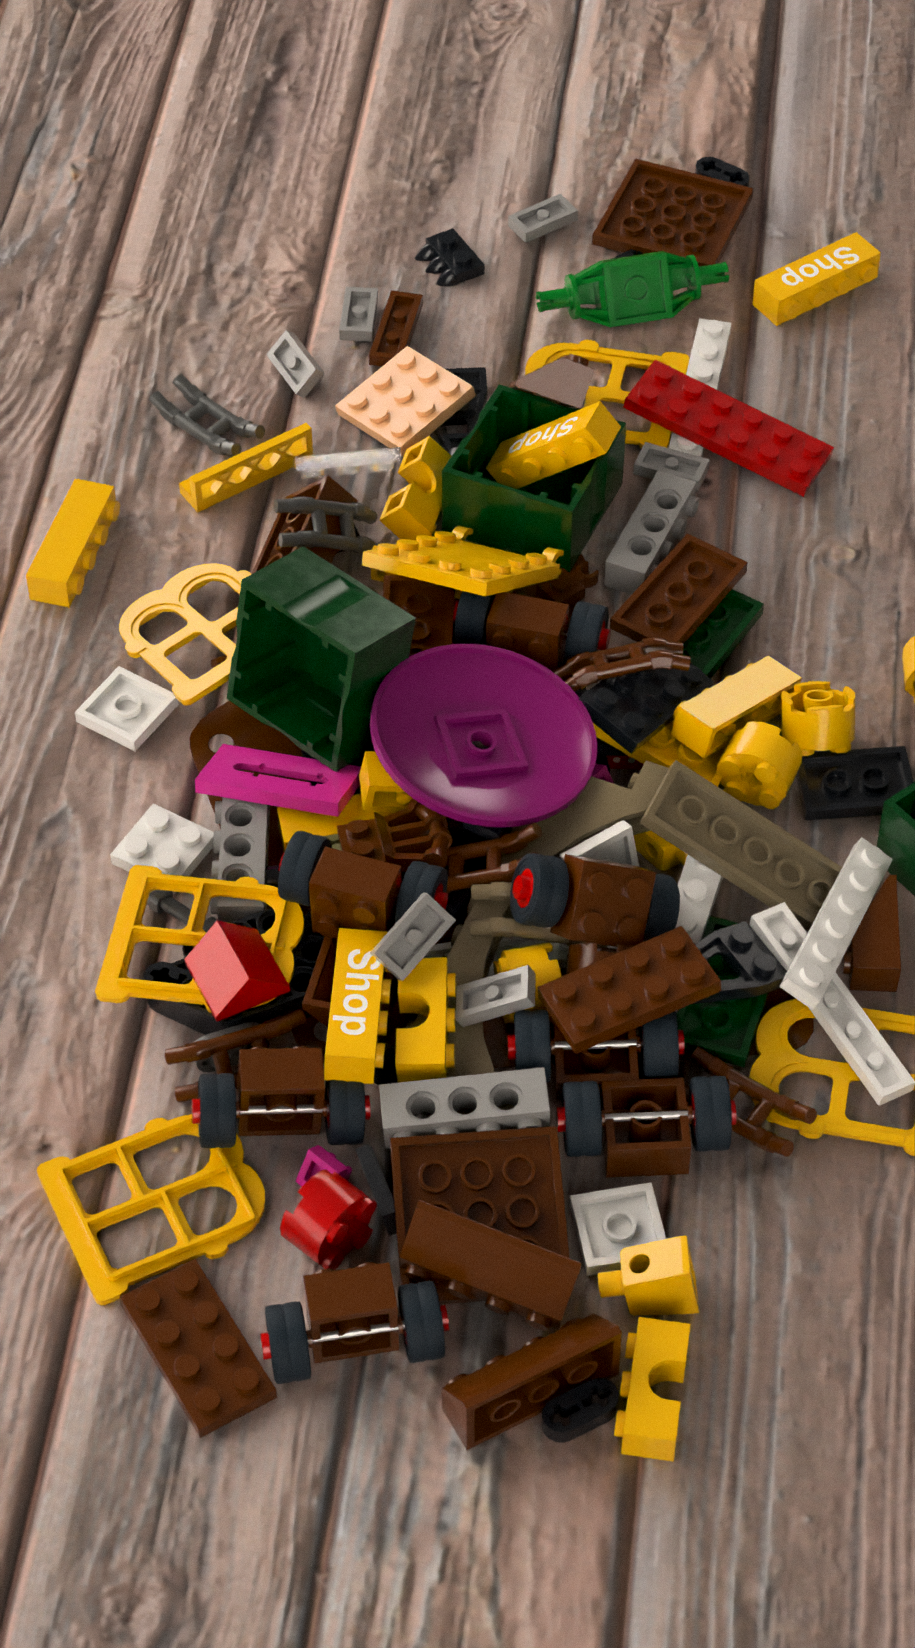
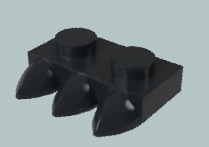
(451, 258)

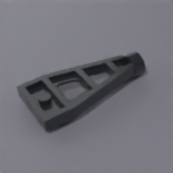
(476, 378)
(749, 959)

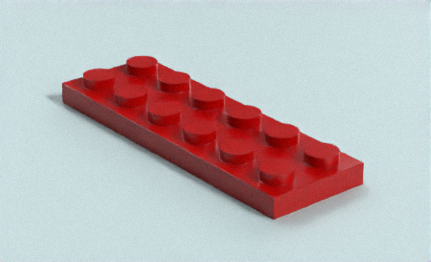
(728, 427)

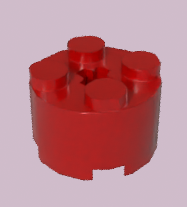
(329, 1219)

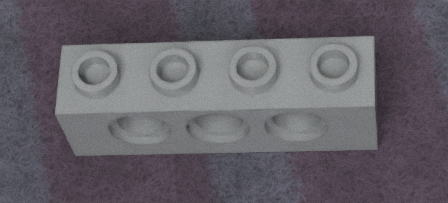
(651, 531)
(242, 853)
(479, 1092)

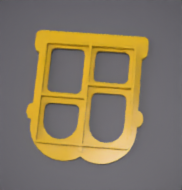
(612, 392)
(174, 598)
(128, 930)
(779, 1060)
(81, 1229)

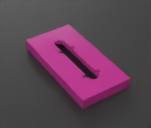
(223, 779)

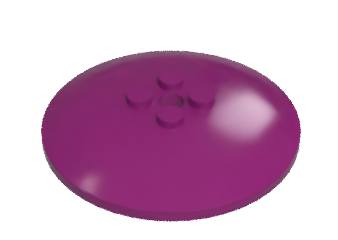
(468, 693)

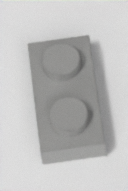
(543, 218)
(358, 314)
(295, 364)
(671, 461)
(412, 936)
(495, 996)

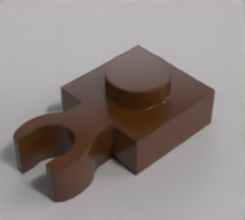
(568, 586)

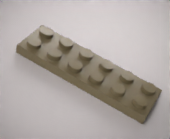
(740, 844)

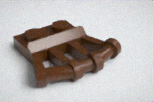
(400, 837)

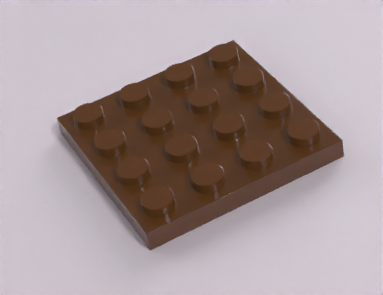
(672, 213)
(487, 1176)

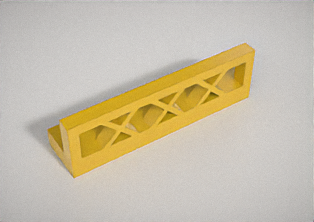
(247, 468)

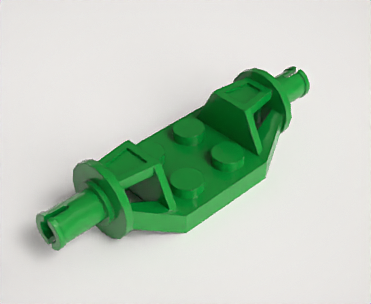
(633, 288)

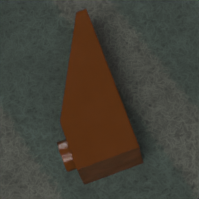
(875, 947)

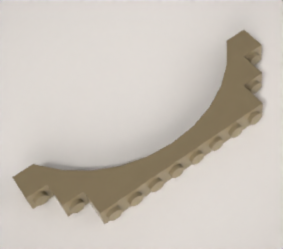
(471, 956)

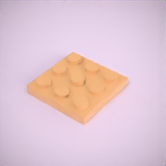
(405, 400)

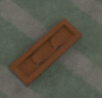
(395, 326)

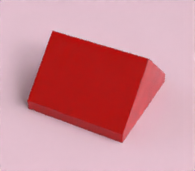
(234, 969)

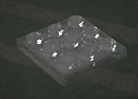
(346, 463)

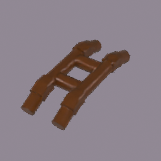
(647, 654)
(493, 850)
(219, 1047)
(767, 1101)

